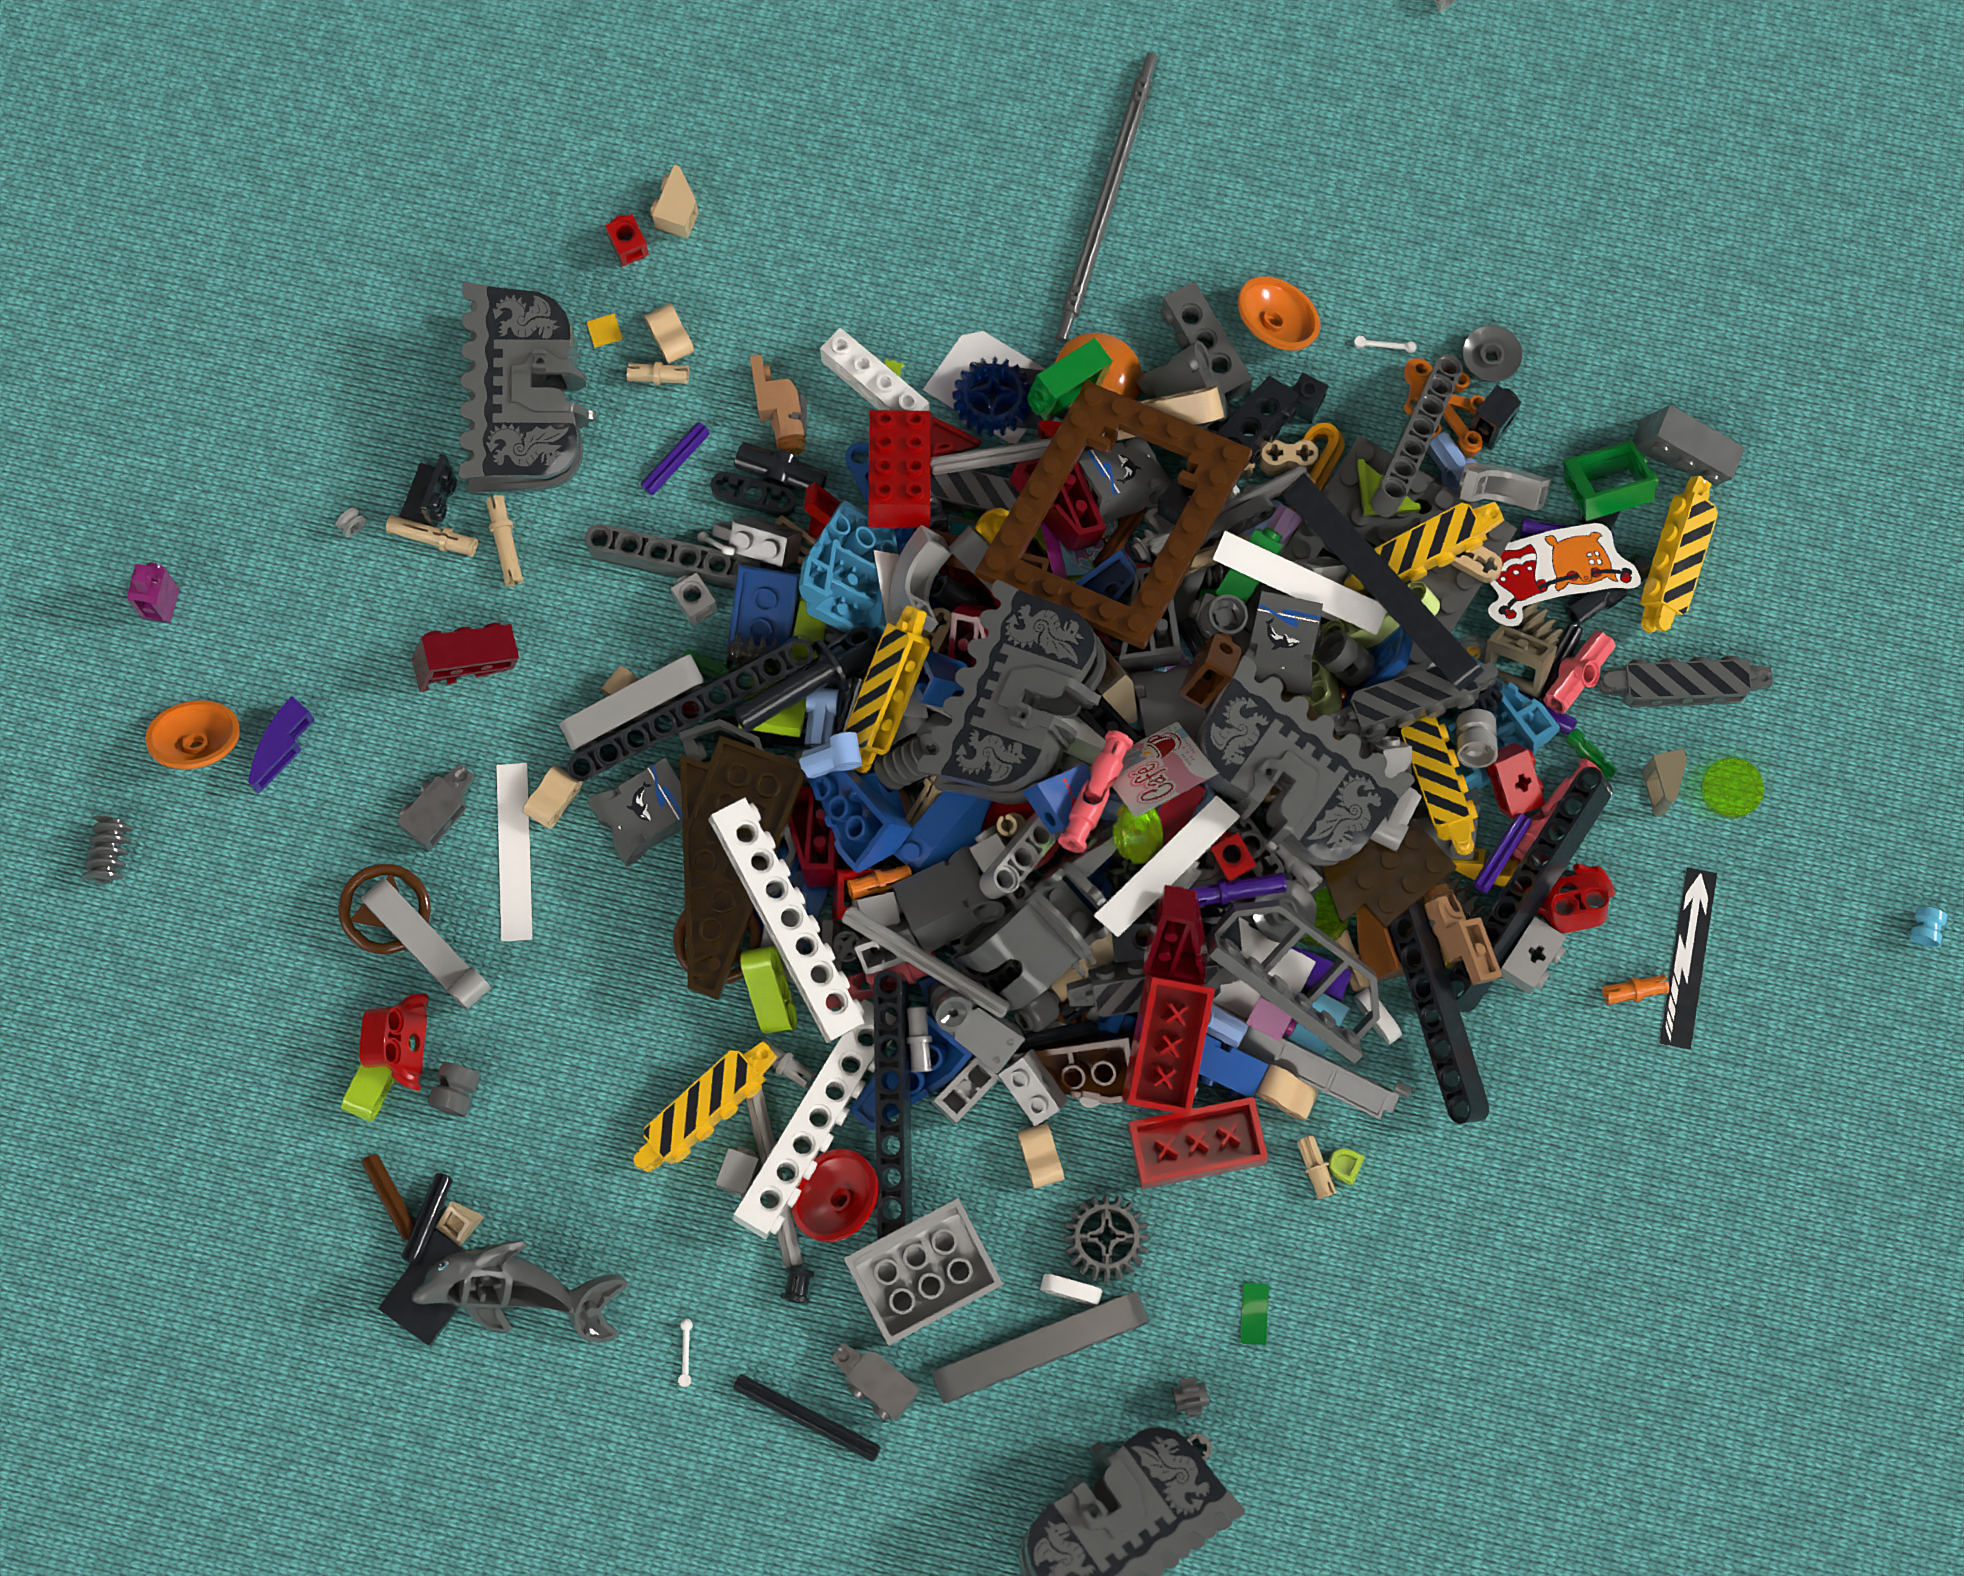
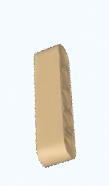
(1191, 406)

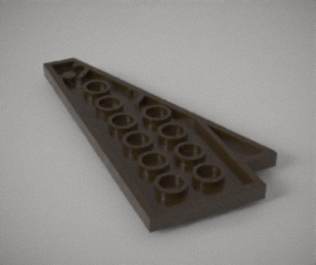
(1380, 877)
(714, 895)

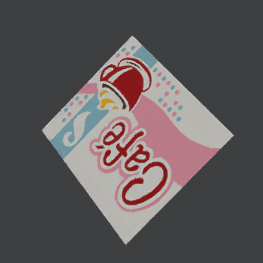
(1161, 769)

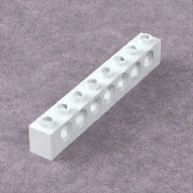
(784, 938)
(750, 1211)

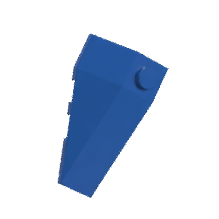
(860, 818)
(943, 830)
(946, 1061)

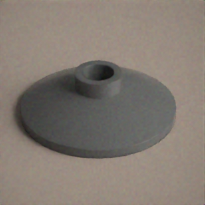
(1495, 342)
(1296, 898)

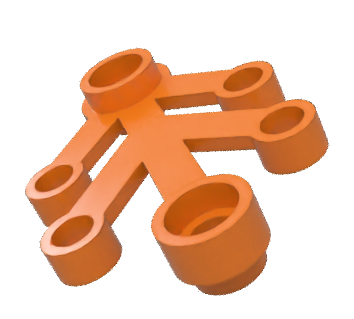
(1416, 382)

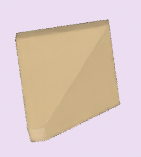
(458, 1222)

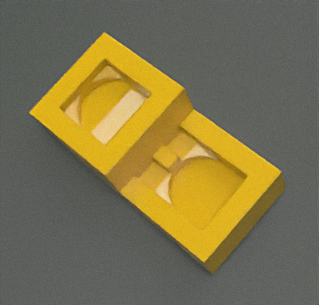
(1472, 867)

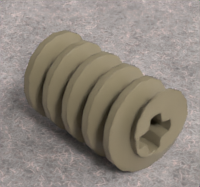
(1535, 625)

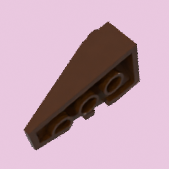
(1089, 1066)

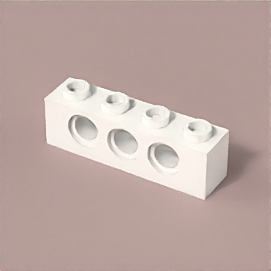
(869, 375)

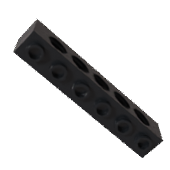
(1269, 398)

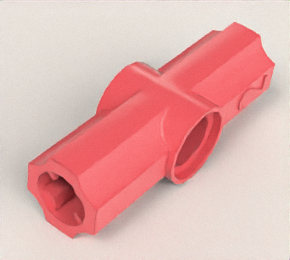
(1579, 672)

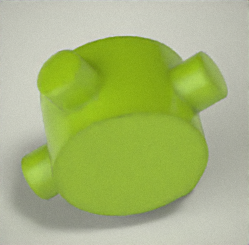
(894, 366)

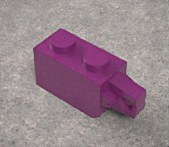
(153, 592)

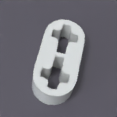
(1385, 1026)
(1071, 1290)

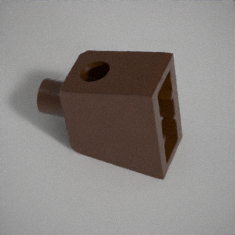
(1220, 659)

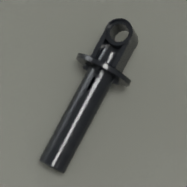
(834, 665)

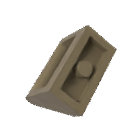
(1525, 650)
(1118, 689)
(1663, 779)

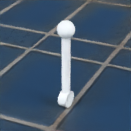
(1360, 342)
(703, 538)
(684, 1379)

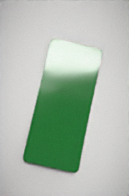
(1254, 1313)

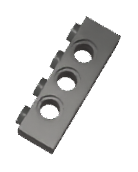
(1191, 303)

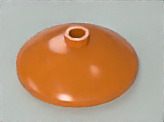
(1278, 313)
(1124, 368)
(192, 734)

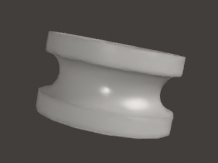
(351, 522)

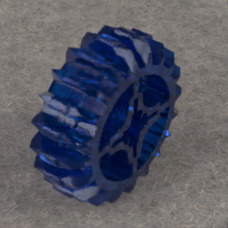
(980, 396)

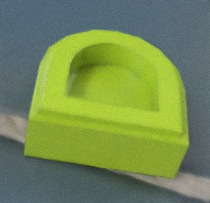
(1345, 1165)

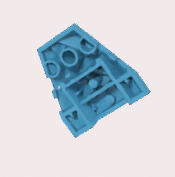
(842, 574)
(1516, 721)

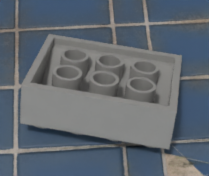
(923, 1271)

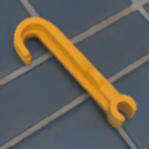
(1329, 457)

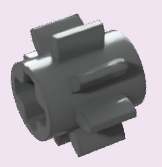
(1190, 1397)

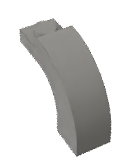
(1504, 485)
(915, 573)

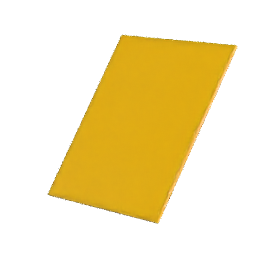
(604, 330)

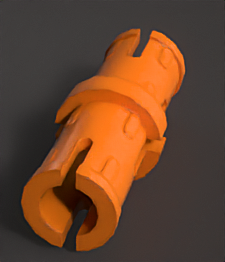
(877, 882)
(1635, 989)

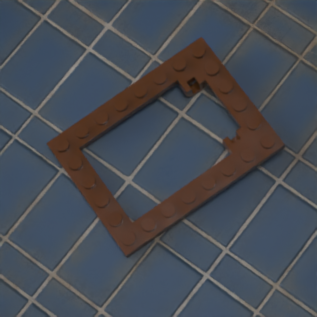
(1211, 471)

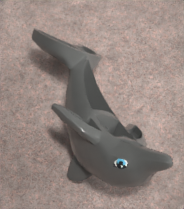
(498, 1280)

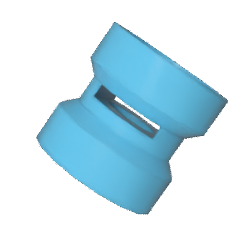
(1928, 926)

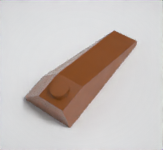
(1377, 947)

